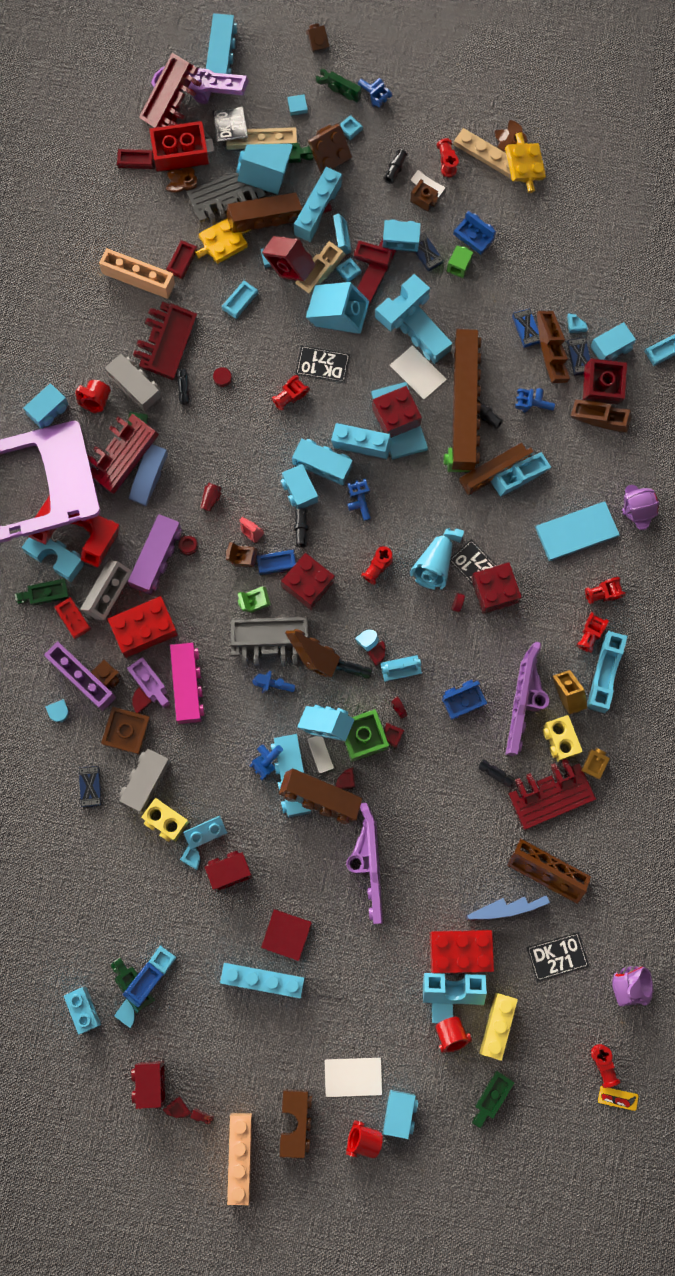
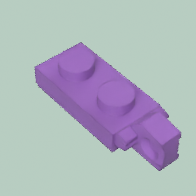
(148, 682)

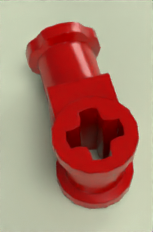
(448, 158)
(292, 391)
(378, 565)
(606, 590)
(592, 629)
(605, 1065)

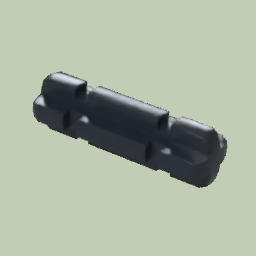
(183, 386)
(354, 669)
(496, 773)

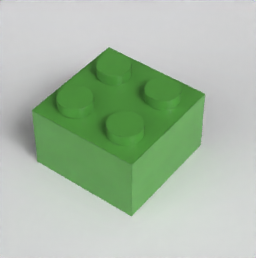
(366, 736)

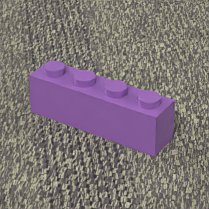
(155, 554)
(80, 676)

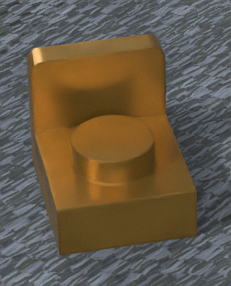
(595, 763)

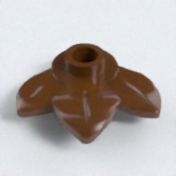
(507, 136)
(182, 179)

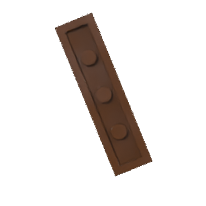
(485, 473)
(548, 874)

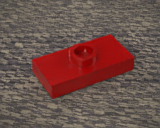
(72, 618)

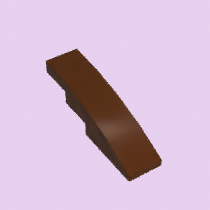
(551, 344)

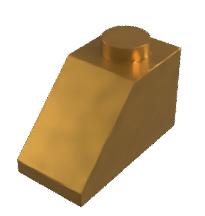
(570, 692)

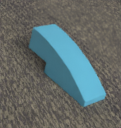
(520, 474)

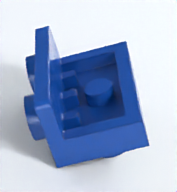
(475, 233)
(463, 699)

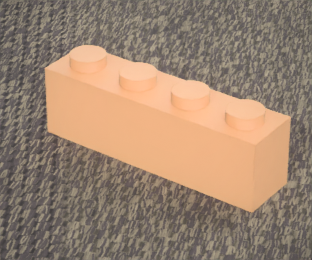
(137, 273)
(239, 1159)

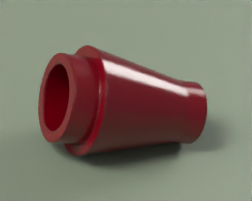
(210, 496)

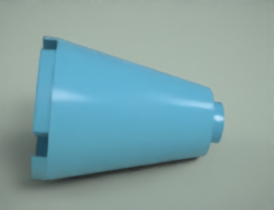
(433, 565)

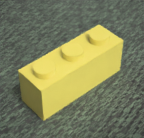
(498, 1026)

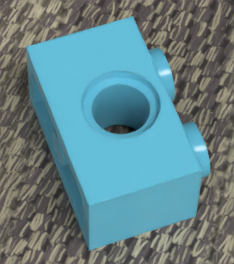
(82, 1010)

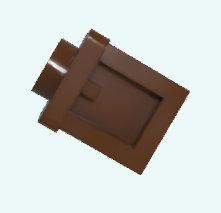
(317, 37)
(241, 555)

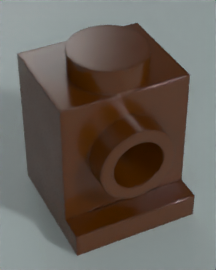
(424, 196)

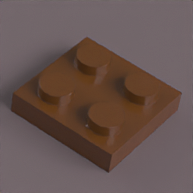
(330, 148)
(125, 730)

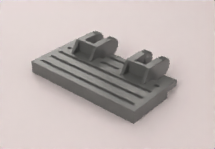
(219, 194)
(265, 634)

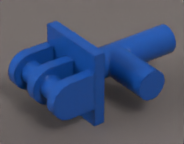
(377, 91)
(529, 401)
(361, 503)
(264, 681)
(263, 763)

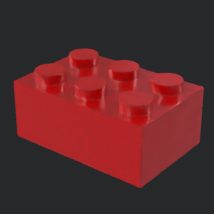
(179, 146)
(142, 627)
(461, 951)

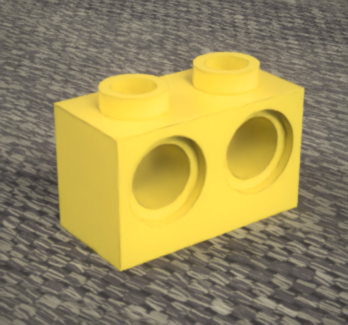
(567, 737)
(167, 816)

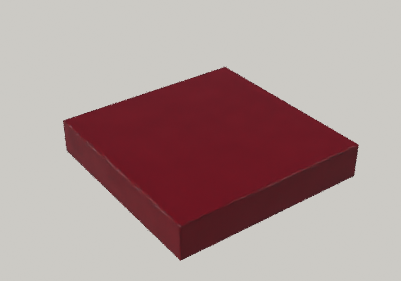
(286, 935)

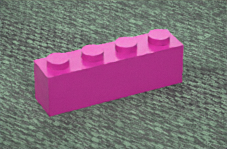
(186, 683)

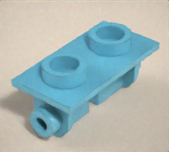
(401, 668)
(205, 832)

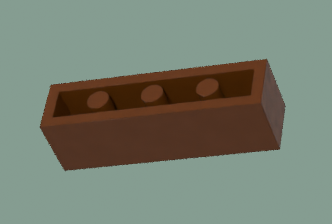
(263, 212)
(320, 796)

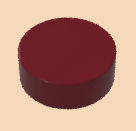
(222, 377)
(188, 545)
(458, 602)

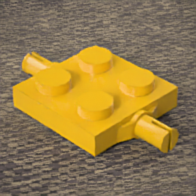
(525, 162)
(221, 242)

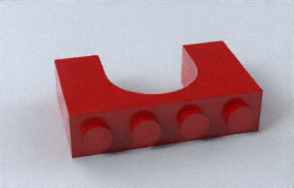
(101, 532)

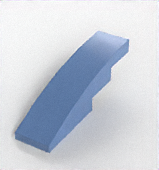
(500, 909)

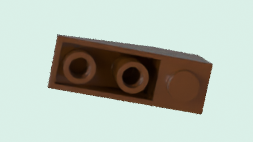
(314, 656)

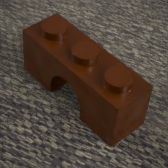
(295, 1143)

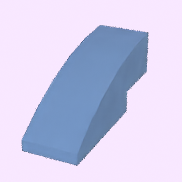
(148, 474)

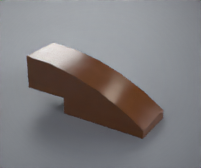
(602, 415)

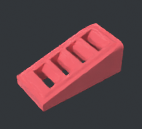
(251, 530)

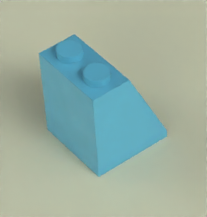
(264, 165)
(338, 307)

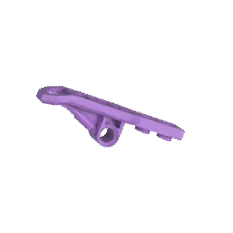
(213, 83)
(526, 690)
(367, 851)

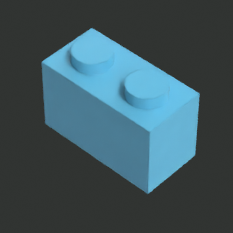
(401, 235)
(613, 343)
(46, 406)
(299, 487)
(399, 1114)

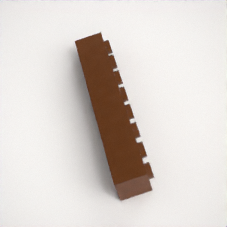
(465, 400)

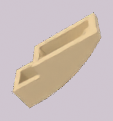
(325, 264)

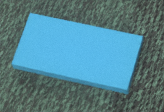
(407, 442)
(577, 531)

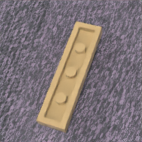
(264, 136)
(483, 151)

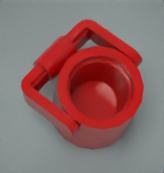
(93, 396)
(452, 1035)
(364, 1141)

